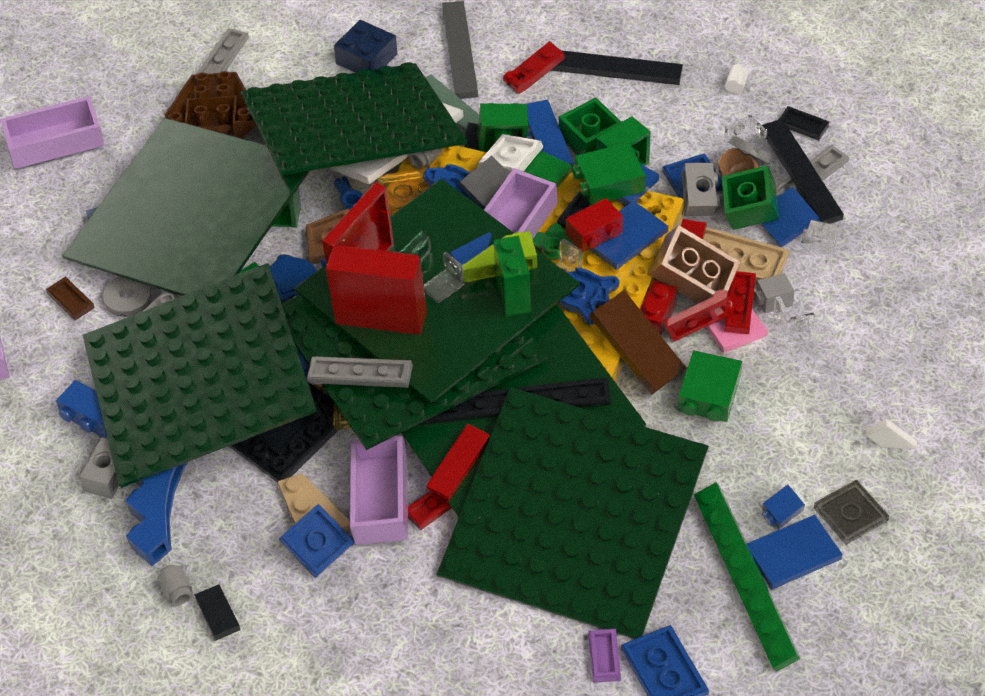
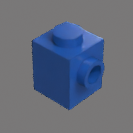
(782, 507)

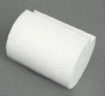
(736, 79)

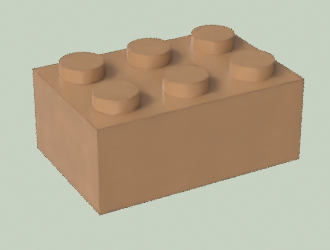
(693, 265)

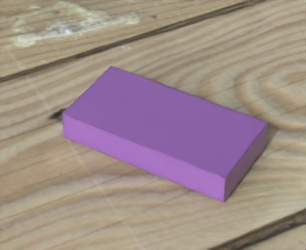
(604, 655)

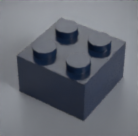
(365, 47)

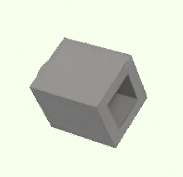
(773, 287)

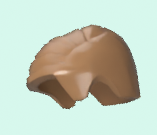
(735, 161)

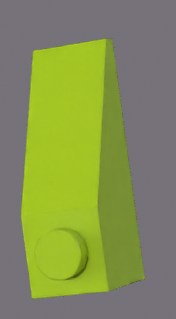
(483, 264)

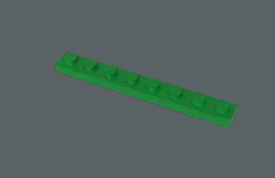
(747, 577)

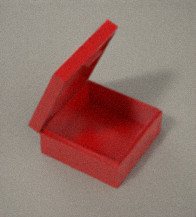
(366, 279)

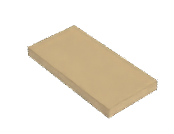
(753, 255)

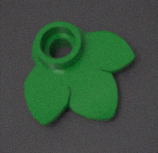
(550, 241)

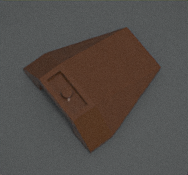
(214, 104)

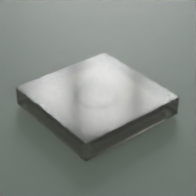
(851, 512)

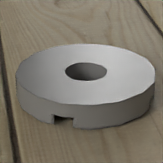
(751, 149)
(117, 288)

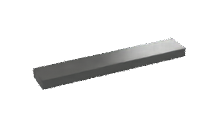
(460, 50)

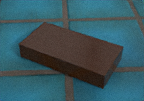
(70, 298)

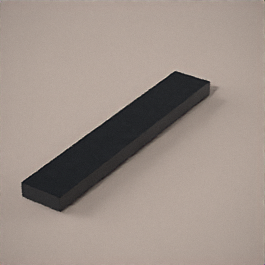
(620, 67)
(802, 172)

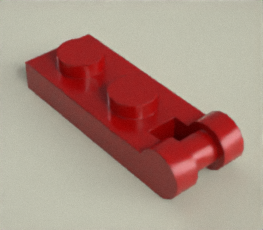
(534, 67)
(700, 315)

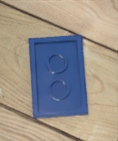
(638, 233)
(794, 551)
(664, 665)

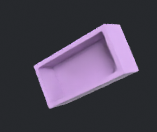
(52, 132)
(523, 202)
(379, 492)

